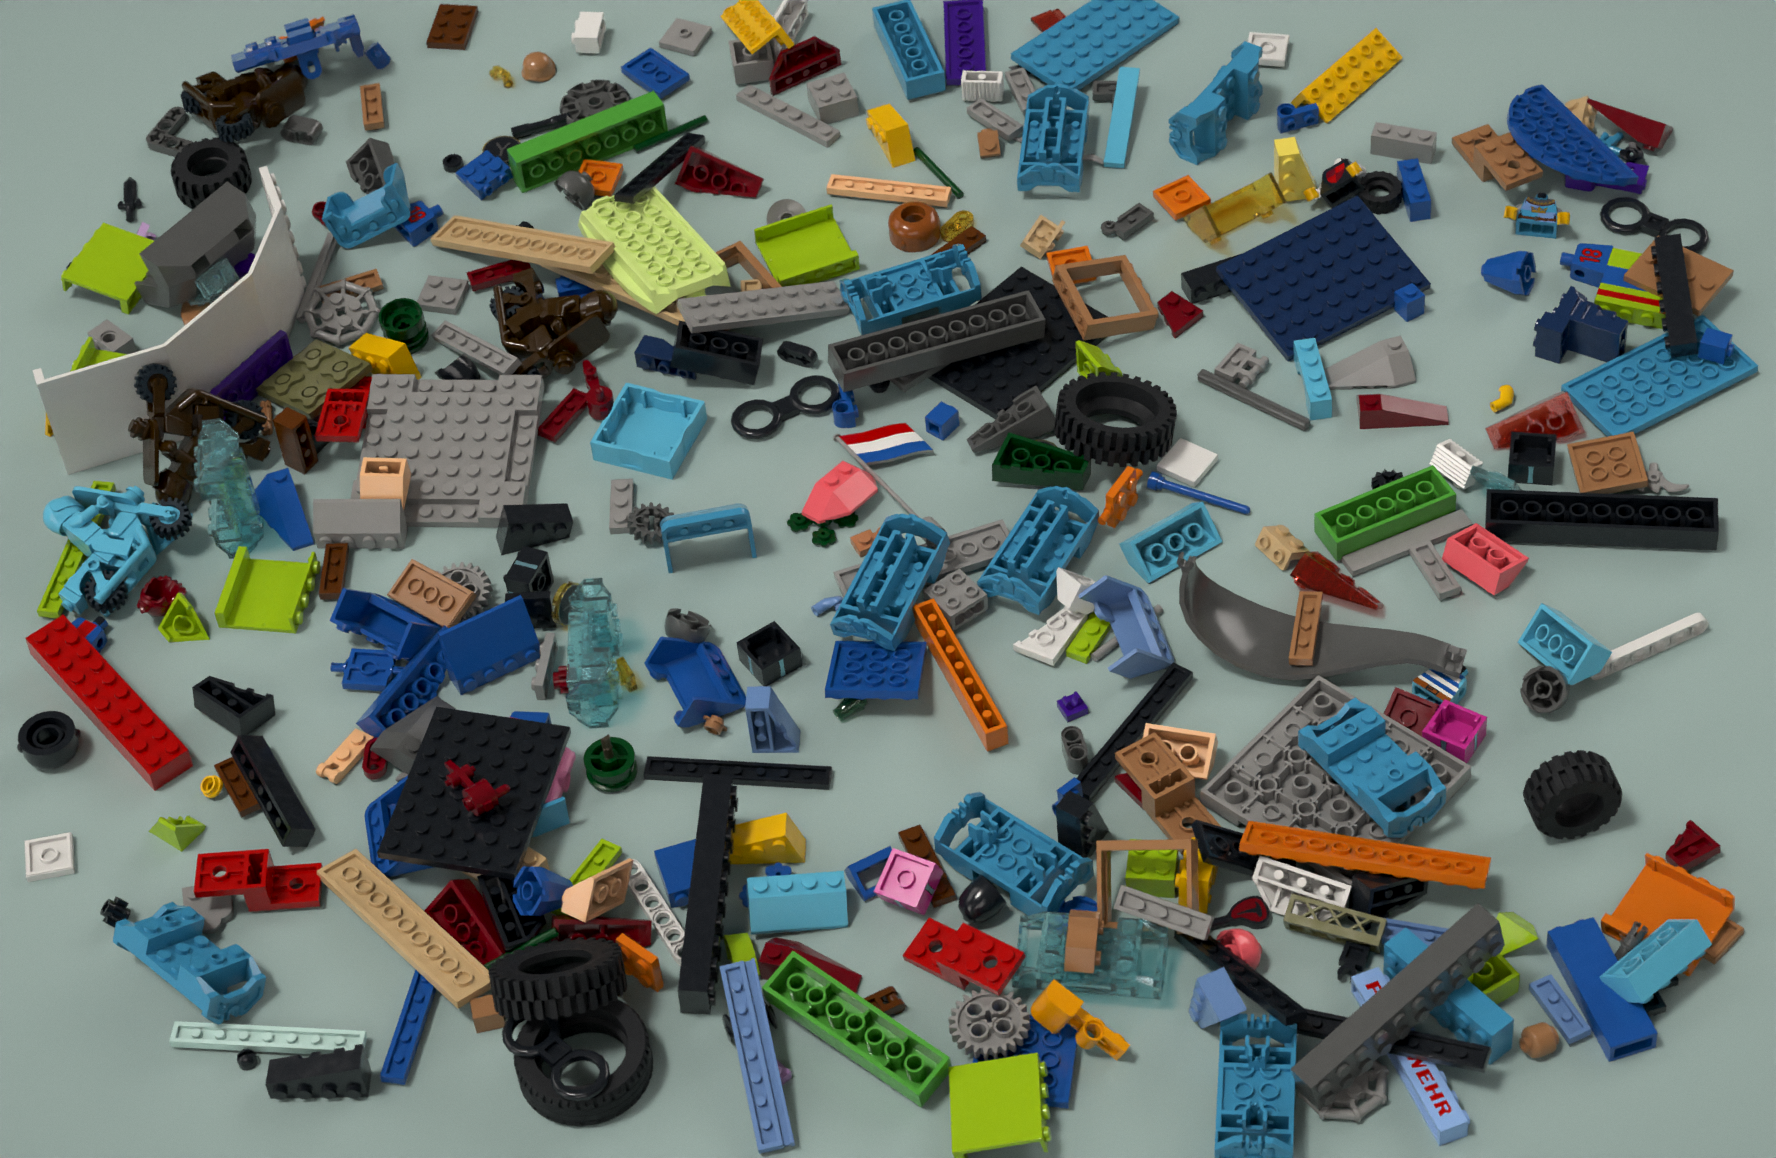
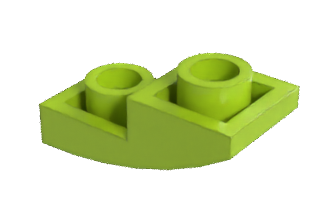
(739, 948)

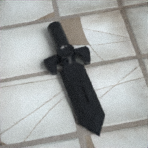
(129, 199)

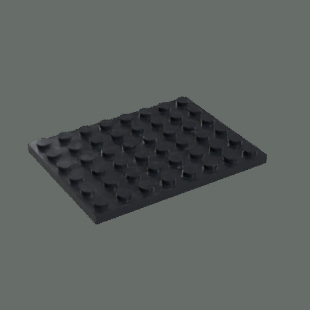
(1002, 375)
(430, 818)

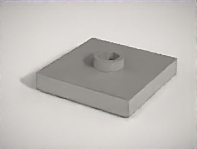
(685, 37)

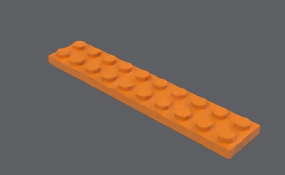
(1365, 854)

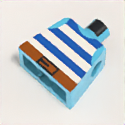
(1440, 686)

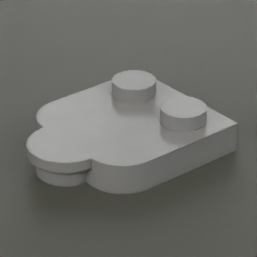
(215, 909)

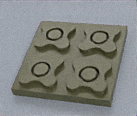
(309, 374)

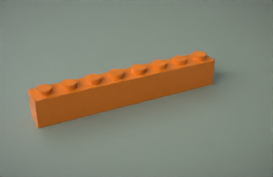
(960, 675)

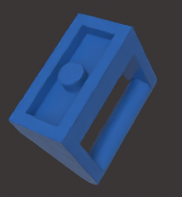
(862, 865)

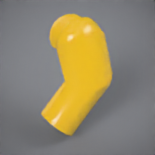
(1505, 399)

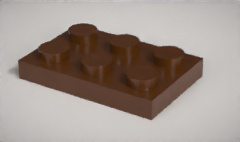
(452, 27)

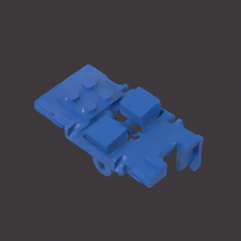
(303, 43)

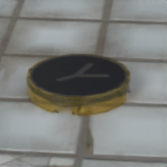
(499, 145)
(562, 604)

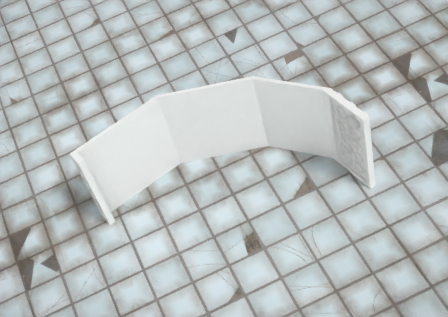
(96, 403)

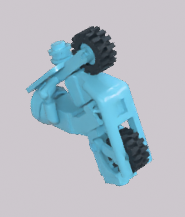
(114, 552)

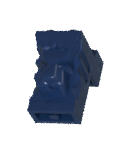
(1580, 329)

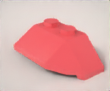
(839, 493)

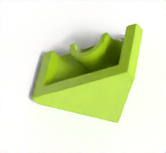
(182, 622)
(178, 832)
(1515, 931)

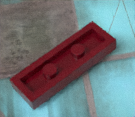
(495, 274)
(563, 415)

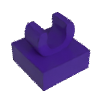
(1072, 707)

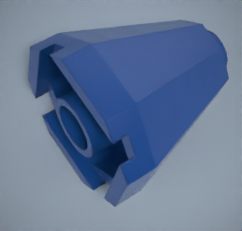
(1511, 272)
(539, 891)

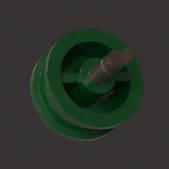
(610, 764)

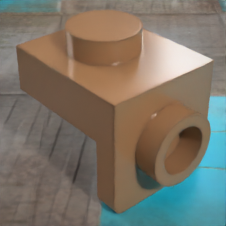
(988, 143)

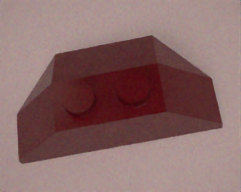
(803, 63)

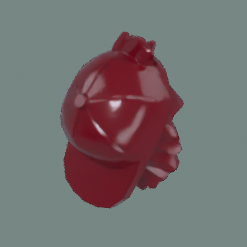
(158, 595)

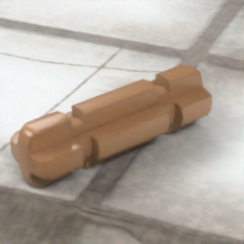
(267, 409)

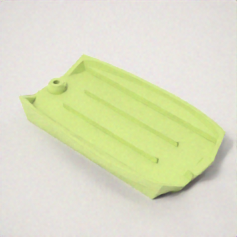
(654, 250)

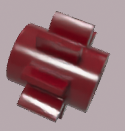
(559, 679)

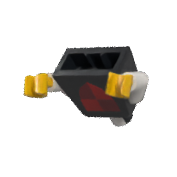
(1338, 183)

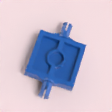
(367, 669)

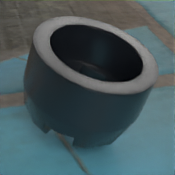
(247, 1059)

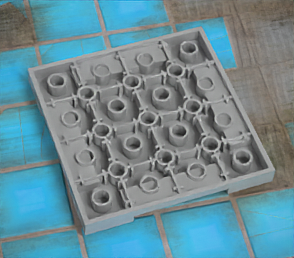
(462, 440)
(1287, 787)

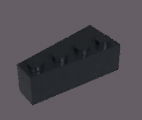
(320, 1075)

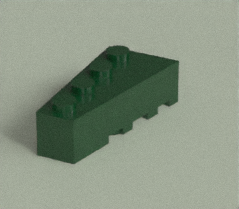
(1039, 464)

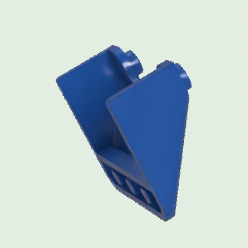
(697, 677)
(376, 820)

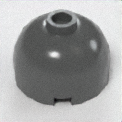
(576, 188)
(688, 626)
(1544, 689)

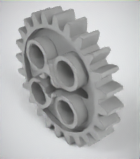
(474, 580)
(989, 1023)

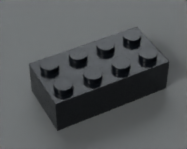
(717, 354)

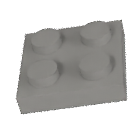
(442, 294)

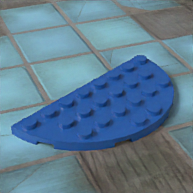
(1562, 141)

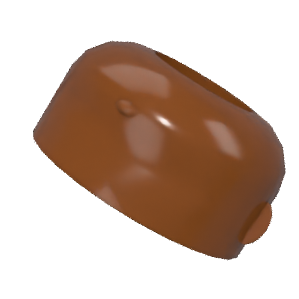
(914, 226)

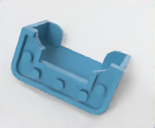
(370, 215)

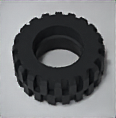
(204, 158)
(1572, 794)

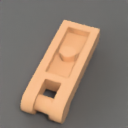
(344, 757)

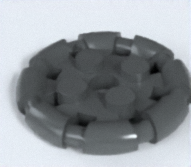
(591, 93)

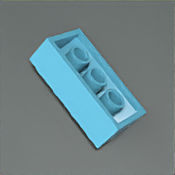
(1158, 546)
(1563, 645)
(797, 902)
(1657, 960)

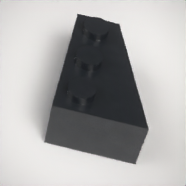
(532, 525)
(1079, 824)

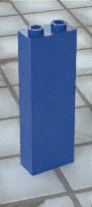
(1582, 958)

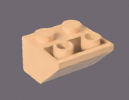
(385, 479)

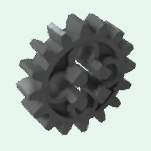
(640, 523)

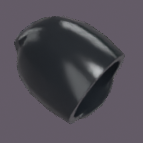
(459, 369)
(980, 901)

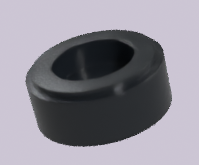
(452, 163)

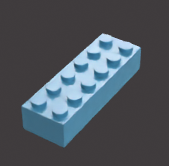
(908, 49)
(1466, 1011)

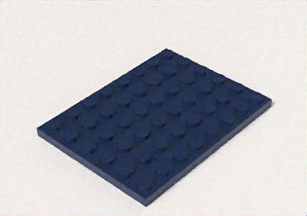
(1321, 276)

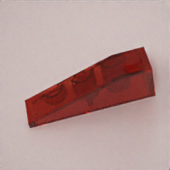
(1548, 416)
(1323, 575)

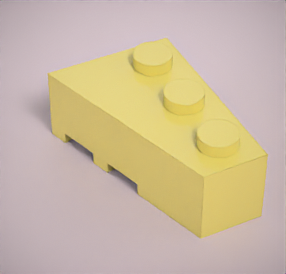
(1291, 169)

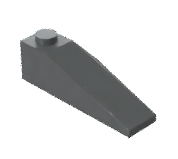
(369, 164)
(1026, 417)
(403, 739)

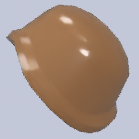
(538, 67)

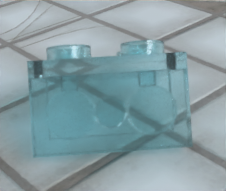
(215, 282)

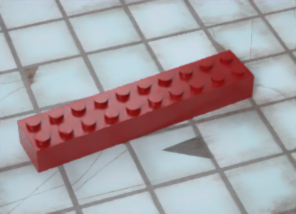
(109, 702)

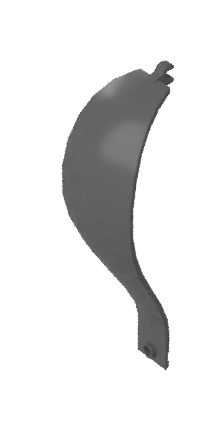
(1261, 637)

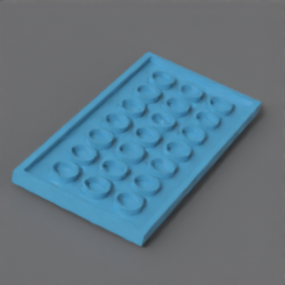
(1093, 40)
(1651, 385)

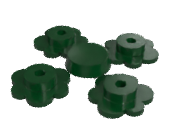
(823, 535)

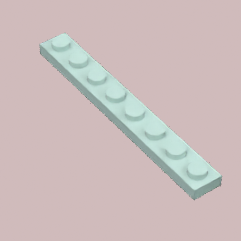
(263, 1038)

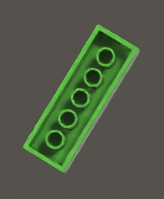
(1384, 512)

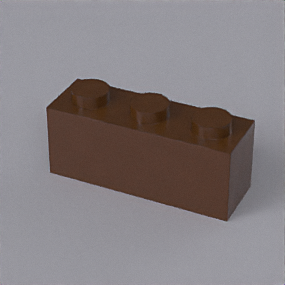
(295, 440)

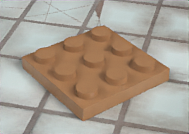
(1608, 464)

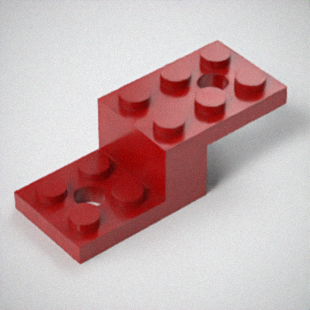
(344, 413)
(257, 878)
(964, 956)

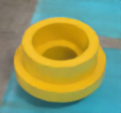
(211, 786)

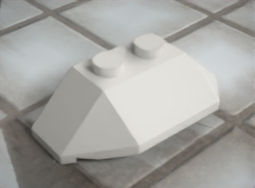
(791, 17)
(1278, 881)

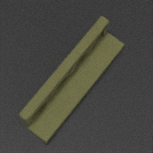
(1333, 932)

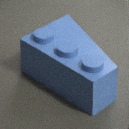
(770, 723)
(1214, 999)

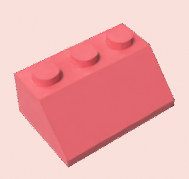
(1484, 558)

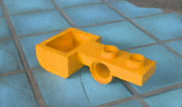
(1059, 1006)

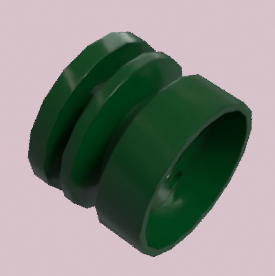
(404, 322)

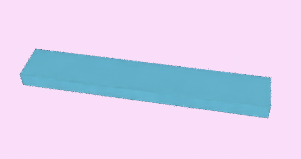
(1121, 117)

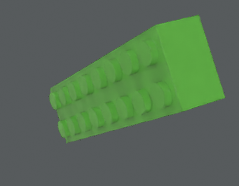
(590, 138)
(857, 1028)

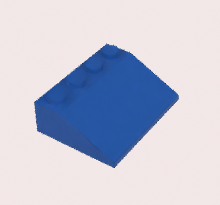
(489, 645)

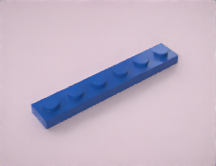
(408, 1031)

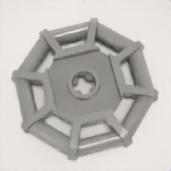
(341, 302)
(1359, 1089)

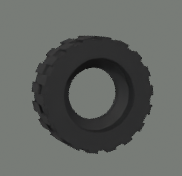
(1384, 181)

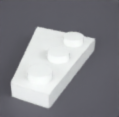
(1053, 638)

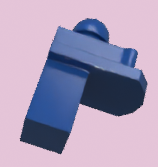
(377, 56)

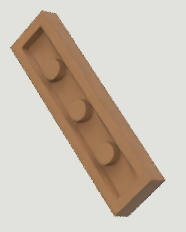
(1305, 628)

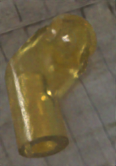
(505, 75)

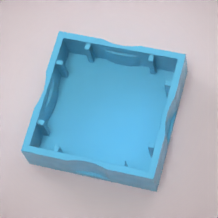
(649, 431)

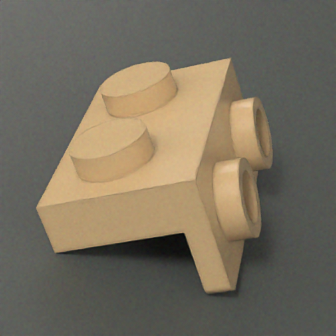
(1583, 111)
(1041, 237)
(1280, 545)

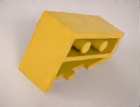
(892, 134)
(384, 355)
(768, 841)
(1206, 878)

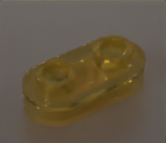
(956, 224)

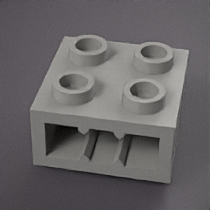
(957, 598)

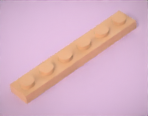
(888, 190)

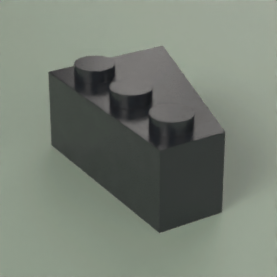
(233, 707)
(1382, 894)

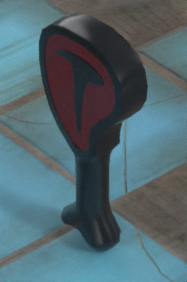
(1248, 912)

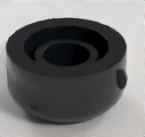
(43, 730)

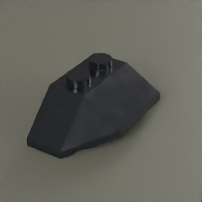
(510, 926)

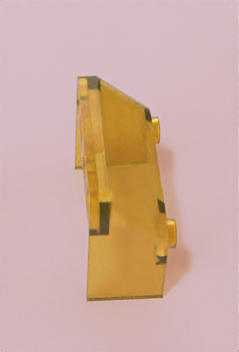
(1236, 209)

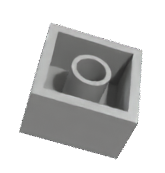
(749, 66)
(832, 98)

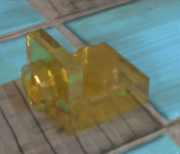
(626, 675)

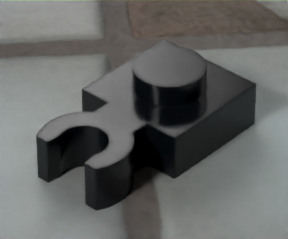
(1352, 958)

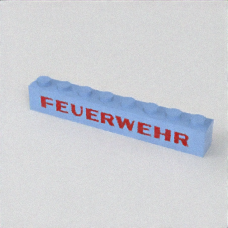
(1421, 1078)

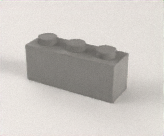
(1403, 142)

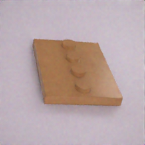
(1704, 277)

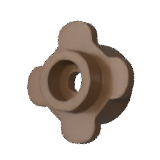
(714, 724)

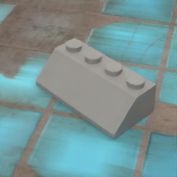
(360, 523)

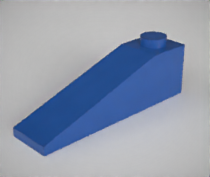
(283, 510)

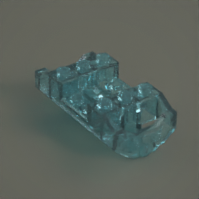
(229, 488)
(592, 655)
(1120, 958)

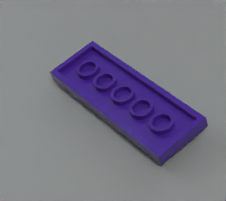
(963, 38)
(252, 372)

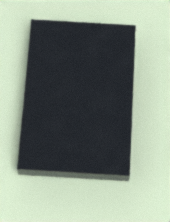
(1221, 848)

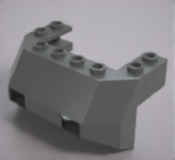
(212, 231)

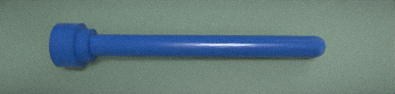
(1157, 482)

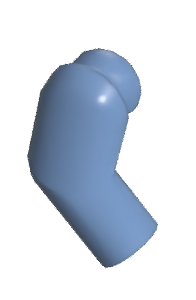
(826, 604)

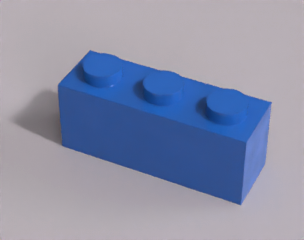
(1414, 190)

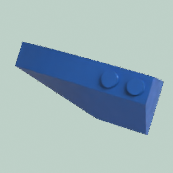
(408, 690)

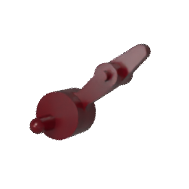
(598, 398)
(478, 796)

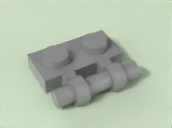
(1236, 362)

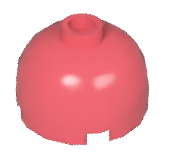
(1242, 944)

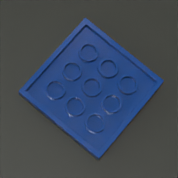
(871, 671)
(1057, 1052)

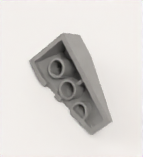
(1377, 365)

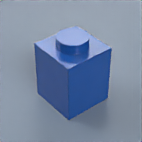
(1409, 302)
(1716, 346)
(942, 420)

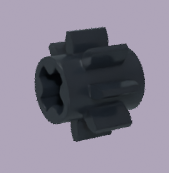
(115, 911)

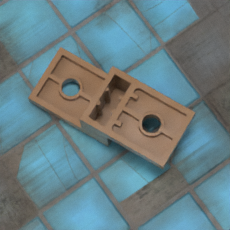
(1496, 157)
(1165, 787)

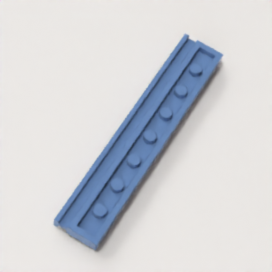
(757, 1056)

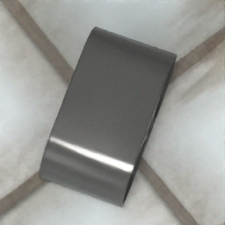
(301, 130)
(1074, 749)

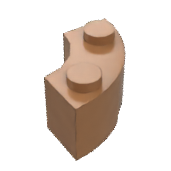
(1082, 941)

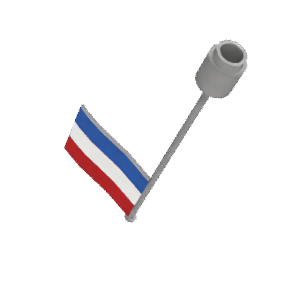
(883, 446)

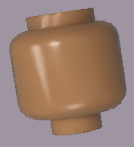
(1539, 1040)

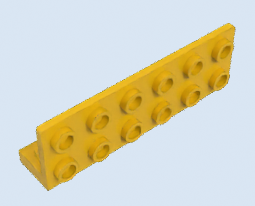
(754, 25)
(1350, 76)

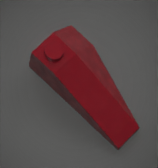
(1642, 129)
(714, 175)
(1388, 411)
(466, 918)
(603, 927)
(779, 949)

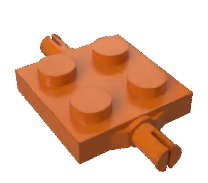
(1121, 497)

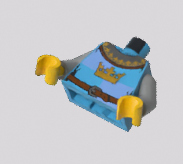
(1537, 217)

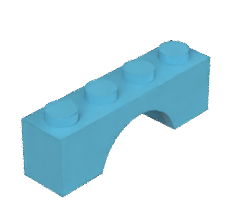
(1316, 387)

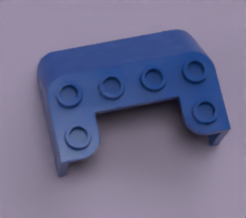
(384, 622)

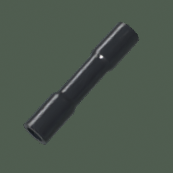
(529, 128)

